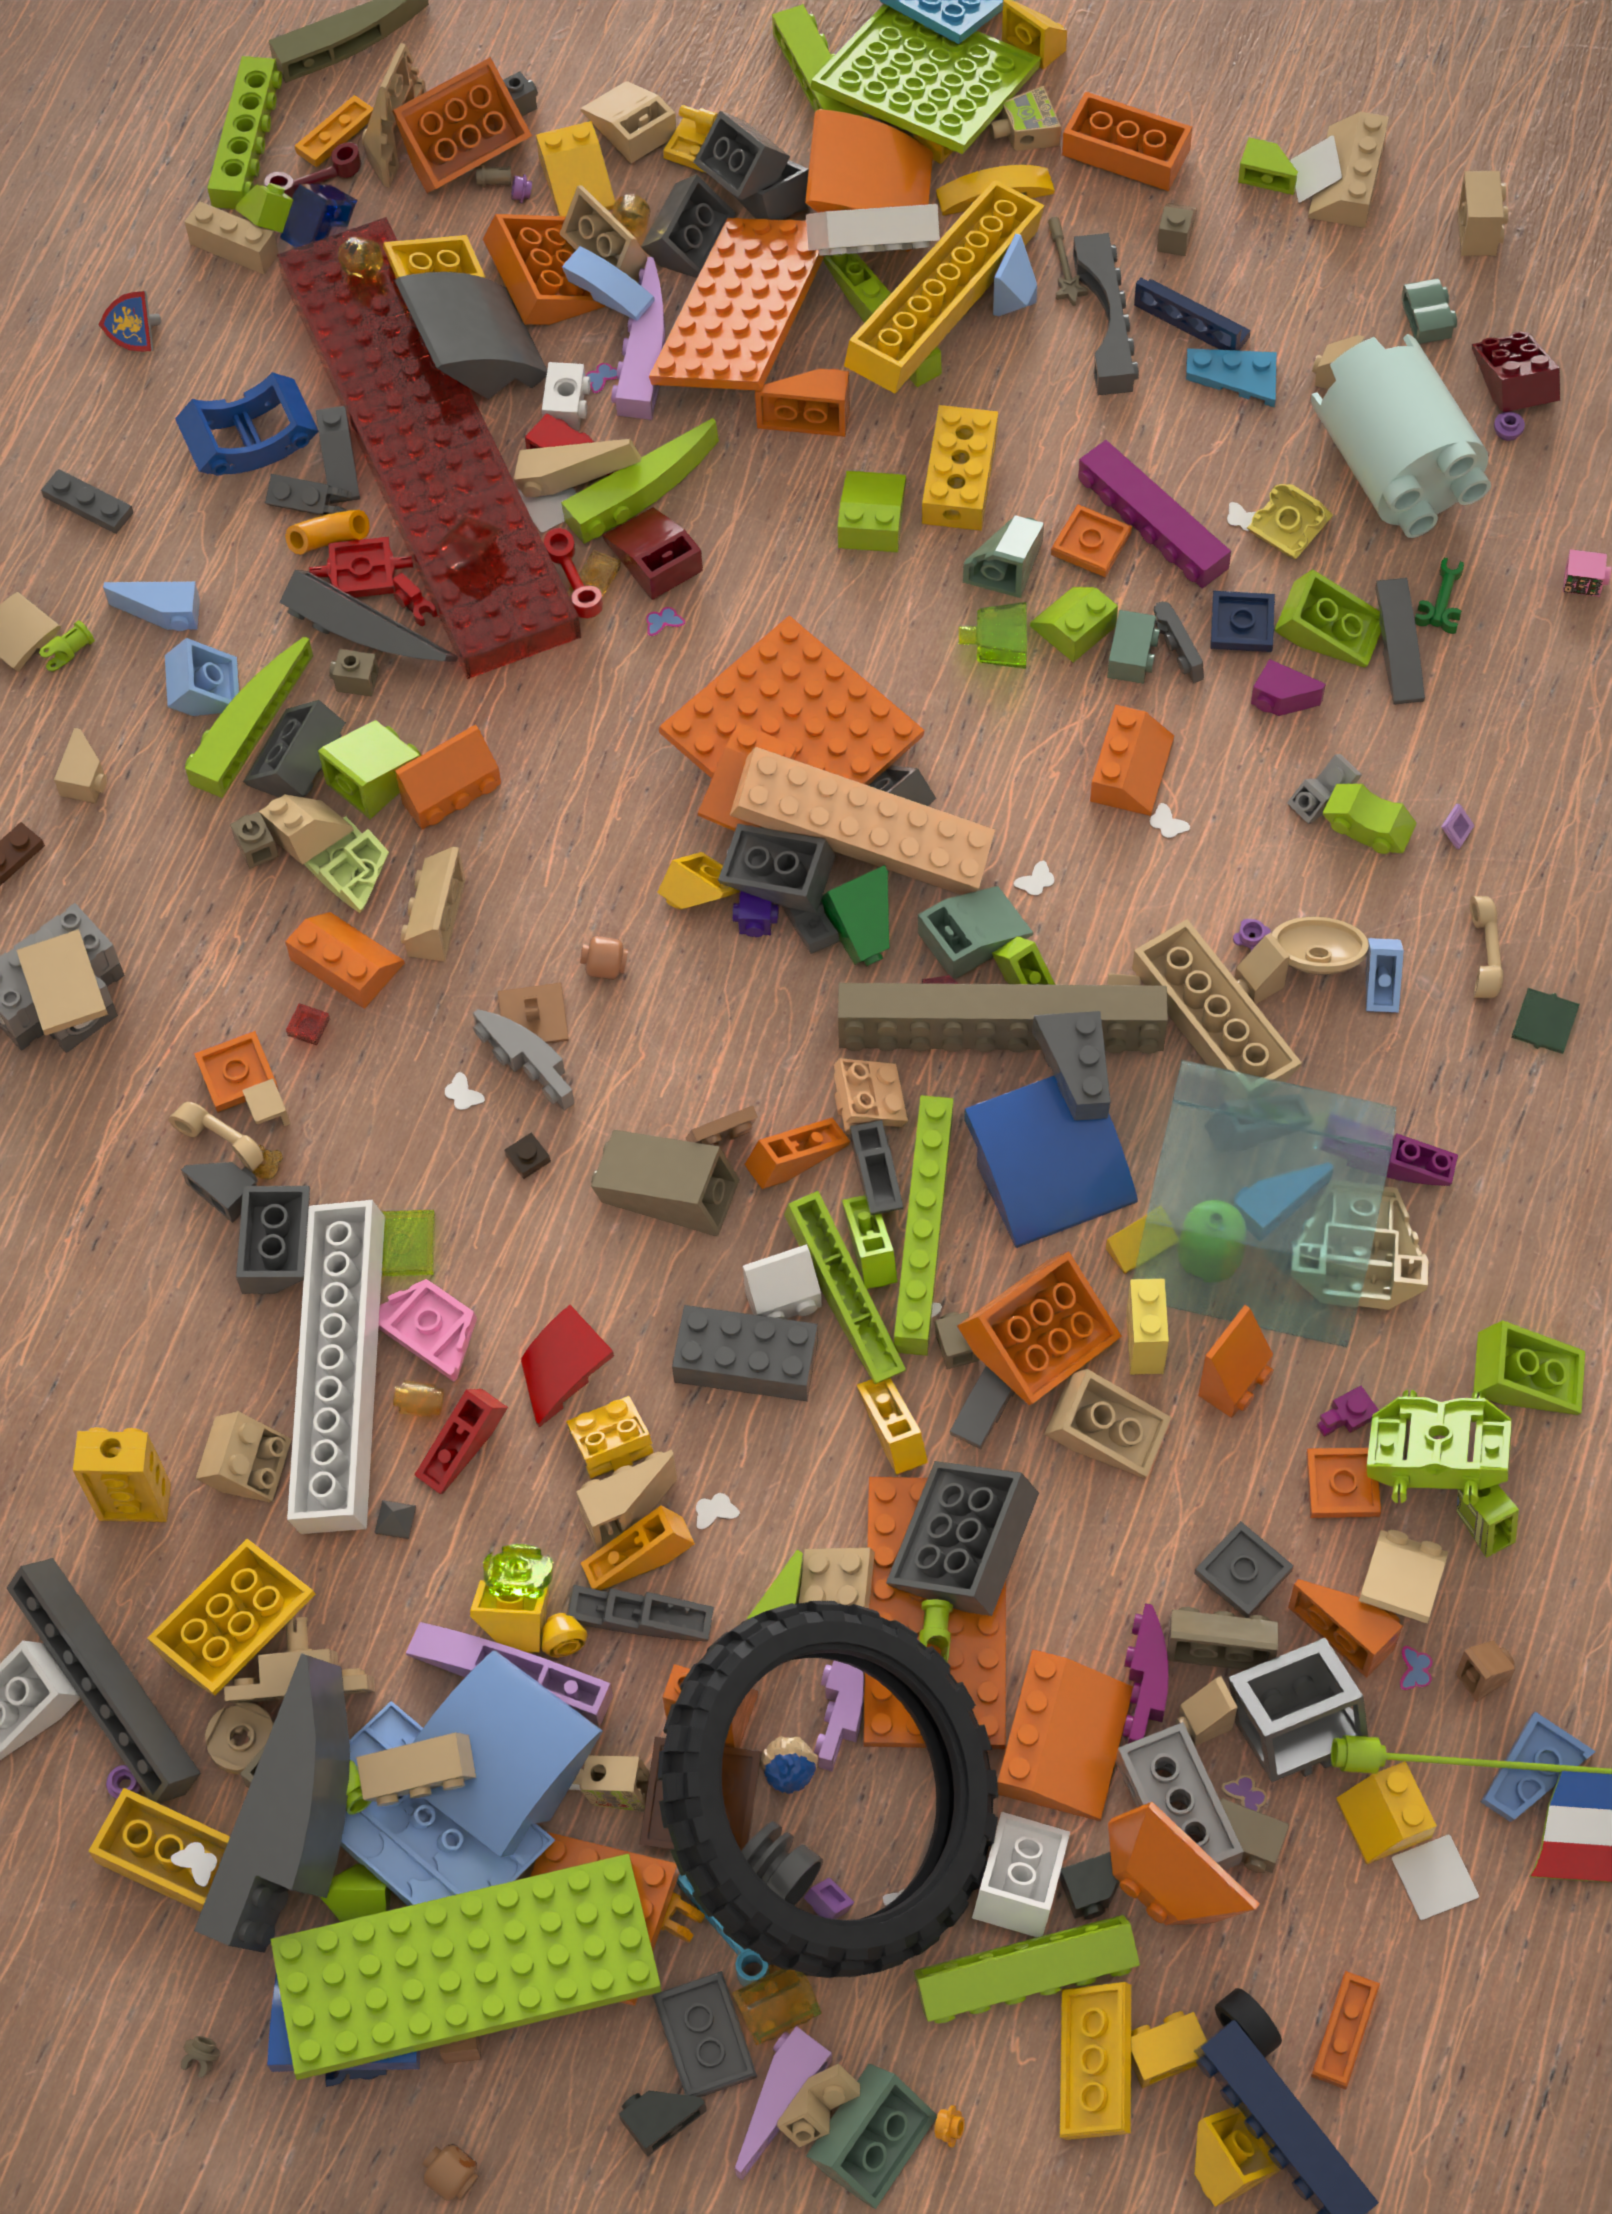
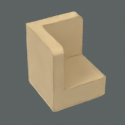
(265, 1102)

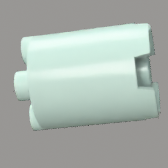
(1402, 434)

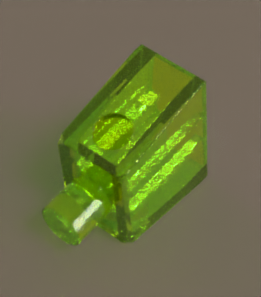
(999, 635)

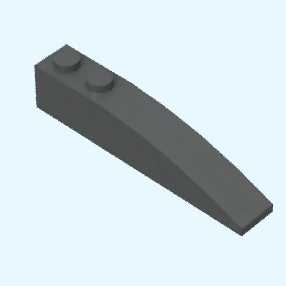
(354, 620)

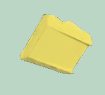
(1289, 520)

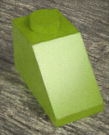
(1267, 167)
(266, 206)
(1022, 963)

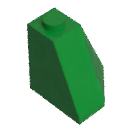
(861, 915)

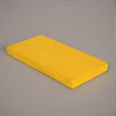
(1095, 2061)

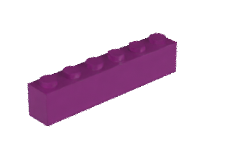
(1154, 514)

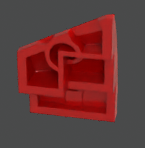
(561, 1362)

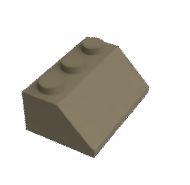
(1221, 1639)

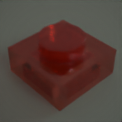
(307, 1024)

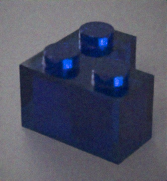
(315, 212)

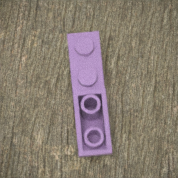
(844, 1716)

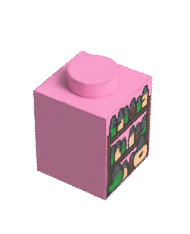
(1586, 573)

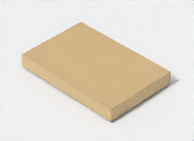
(62, 982)

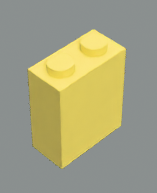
(1147, 1326)

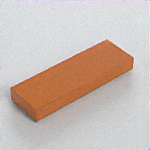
(1345, 2030)

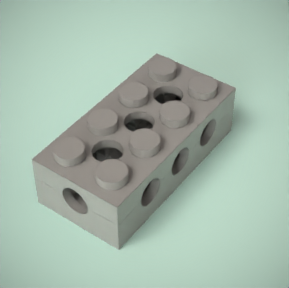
(1189, 1784)

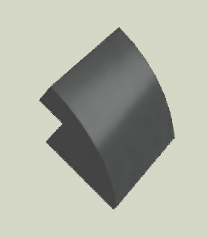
(472, 330)

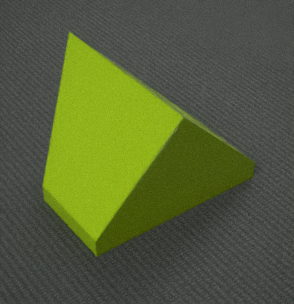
(357, 1894)

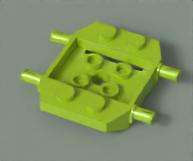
(1439, 1461)

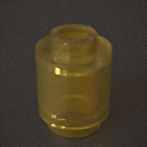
(418, 1399)

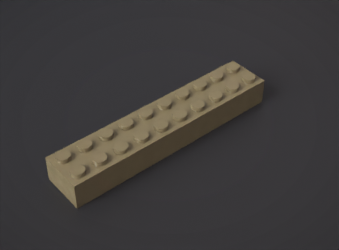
(993, 1015)

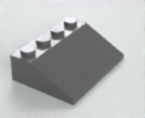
(964, 1536)

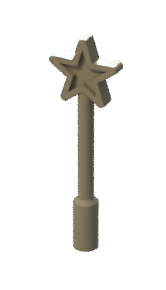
(1069, 287)

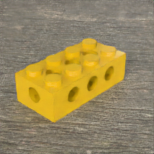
(945, 497)
(122, 1481)

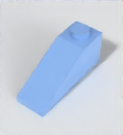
(161, 603)

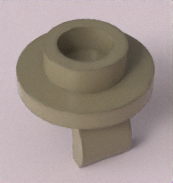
(203, 2050)

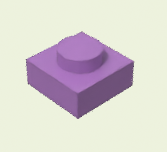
(828, 1899)

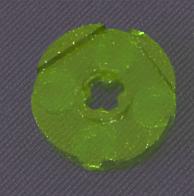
(530, 1581)

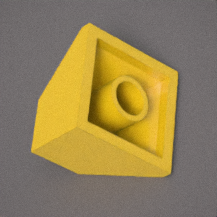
(1033, 32)
(693, 881)
(511, 1619)
(1230, 2157)

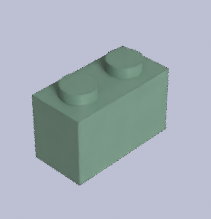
(1132, 646)

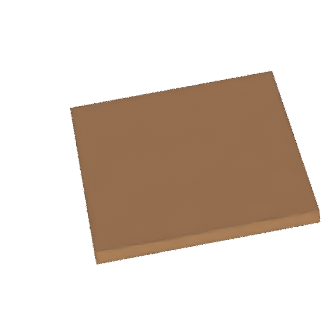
(537, 1009)

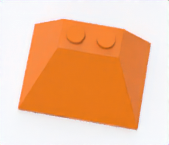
(1171, 1871)

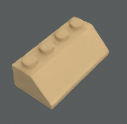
(1359, 152)

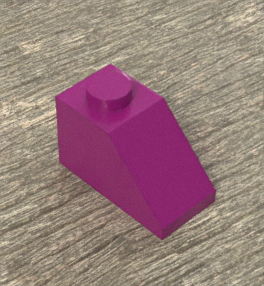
(1285, 690)

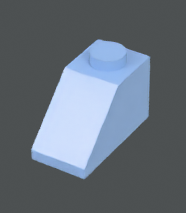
(1383, 975)

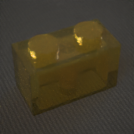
(776, 2004)

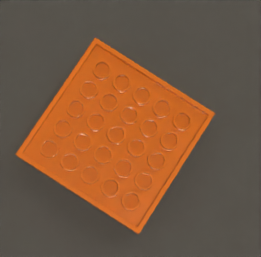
(801, 696)

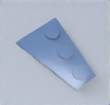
(1541, 1743)

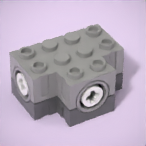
(17, 1008)

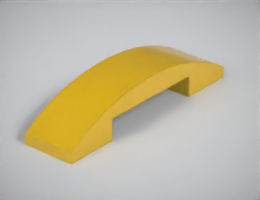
(961, 192)

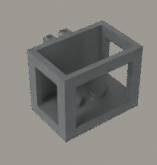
(1295, 1709)

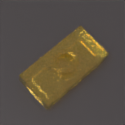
(598, 571)

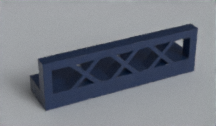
(1189, 316)

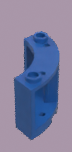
(202, 416)

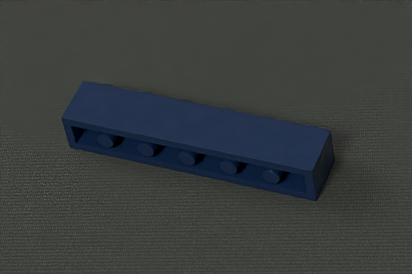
(1282, 2123)

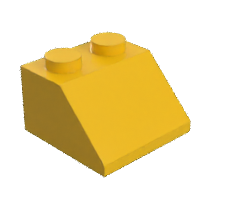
(1386, 1813)

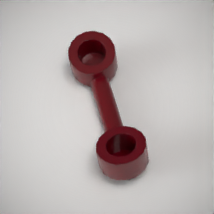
(345, 164)

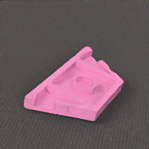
(429, 1325)

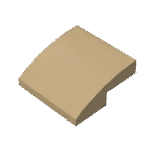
(23, 630)

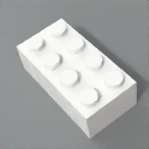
(873, 229)

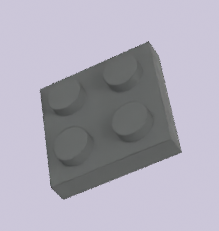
(1243, 1569)

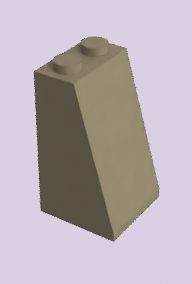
(666, 1180)

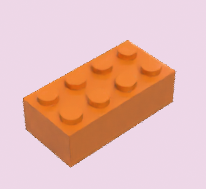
(1127, 141)

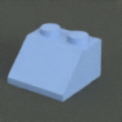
(200, 678)

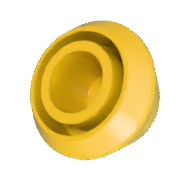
(562, 1635)

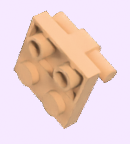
(868, 1093)

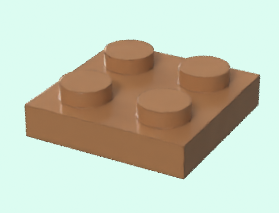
(734, 1125)

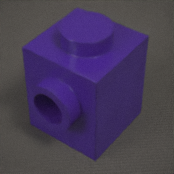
(755, 915)

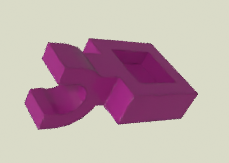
(1350, 1409)

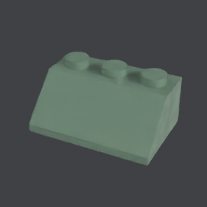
(873, 2136)

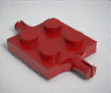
(362, 566)

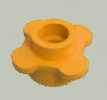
(949, 2125)

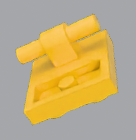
(689, 136)
(610, 1437)

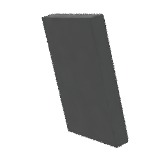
(704, 2036)

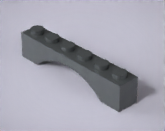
(1112, 361)

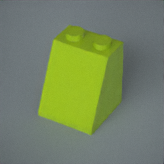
(364, 766)

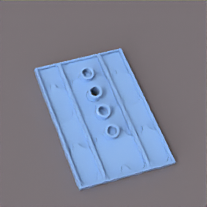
(414, 1843)

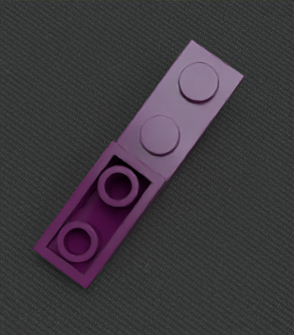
(1420, 1162)
(1150, 1667)

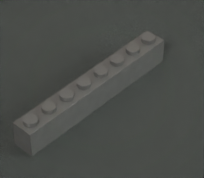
(103, 1681)

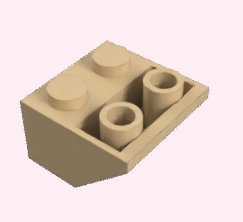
(243, 1457)

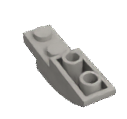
(524, 1049)

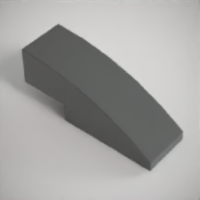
(875, 1167)

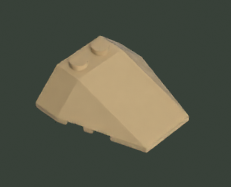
(397, 88)
(1396, 1262)

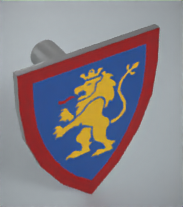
(129, 322)

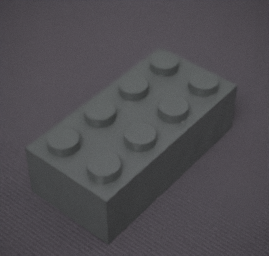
(745, 1353)

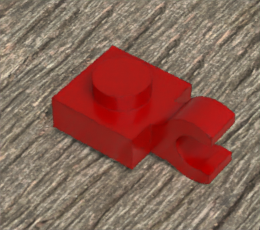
(410, 596)

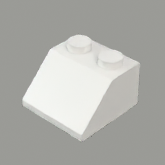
(783, 1285)

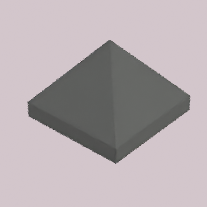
(395, 1519)

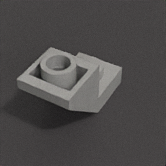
(1314, 793)

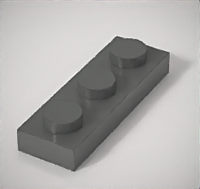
(87, 501)

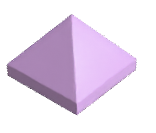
(1457, 826)

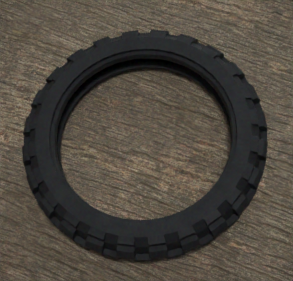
(699, 1823)

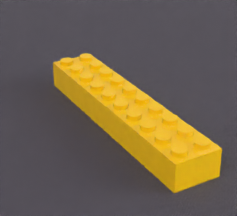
(941, 287)

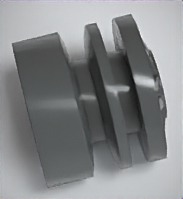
(782, 1872)

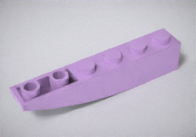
(635, 393)
(463, 1652)

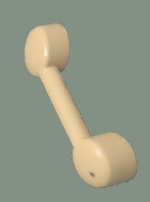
(1489, 977)
(193, 1118)

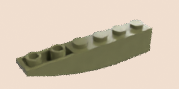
(340, 36)

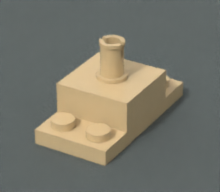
(278, 1669)

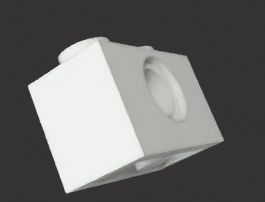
(565, 393)

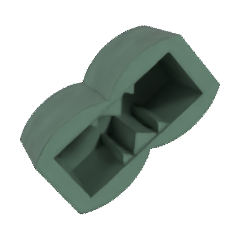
(1428, 310)

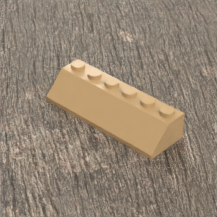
(1213, 1006)

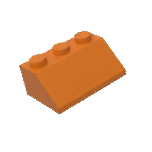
(1131, 761)
(448, 777)
(342, 957)

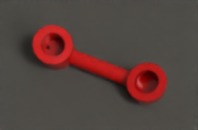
(561, 549)

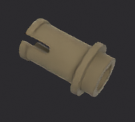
(493, 175)

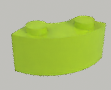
(1369, 818)

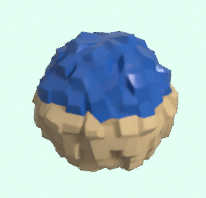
(788, 1764)

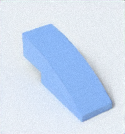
(607, 283)

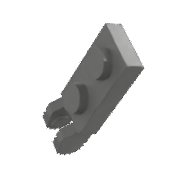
(303, 495)
(1179, 640)

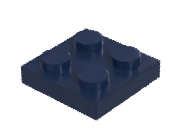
(1242, 621)

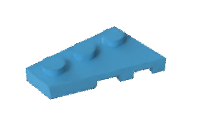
(1240, 371)

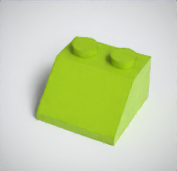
(1077, 621)

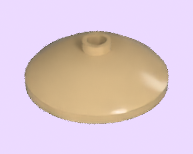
(1321, 945)

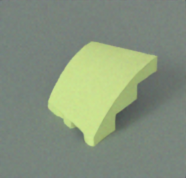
(351, 866)

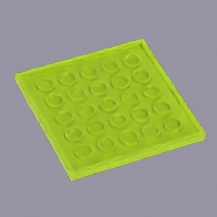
(924, 79)

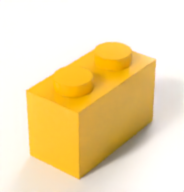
(1165, 2048)

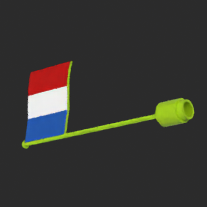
(1577, 1819)

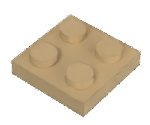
(837, 1575)

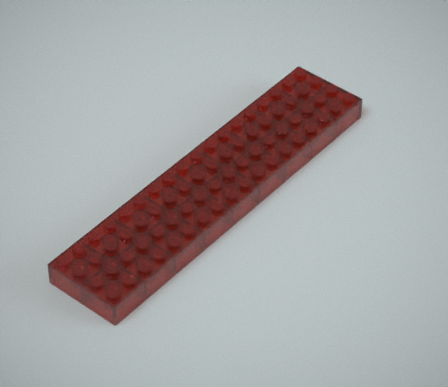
(430, 458)

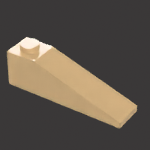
(563, 467)

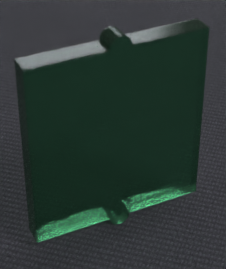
(1545, 1020)

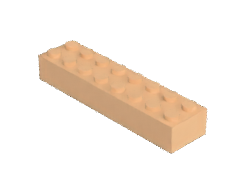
(863, 821)

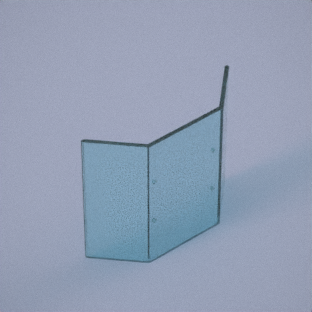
(1266, 1201)

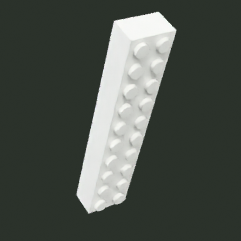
(336, 1368)

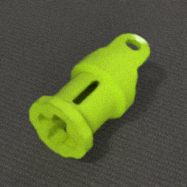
(66, 646)
(936, 1625)

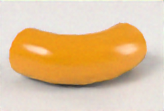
(327, 529)

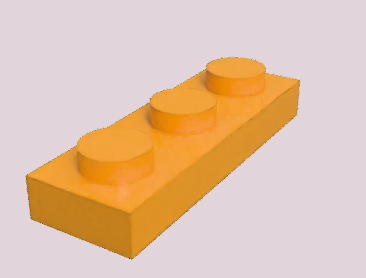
(334, 131)

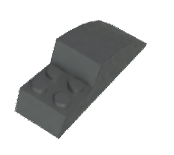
(290, 1816)

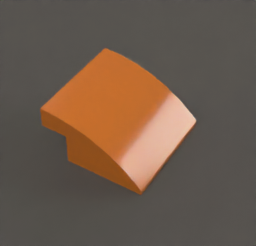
(865, 165)

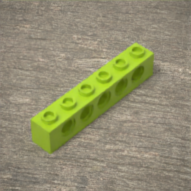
(244, 131)

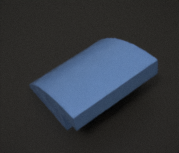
(522, 1748)

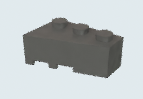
(1077, 1057)

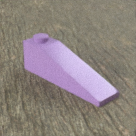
(793, 2063)

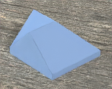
(1014, 281)

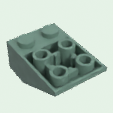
(970, 928)

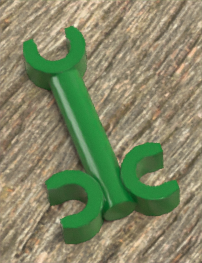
(1439, 614)

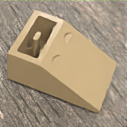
(632, 119)
(625, 1497)

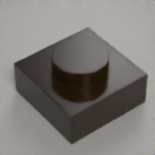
(527, 1155)

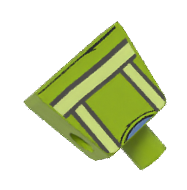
(1491, 1520)

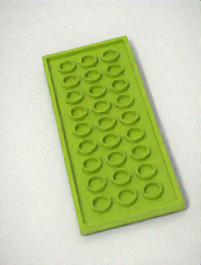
(464, 1966)

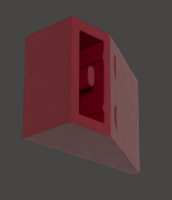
(1517, 371)
(655, 551)

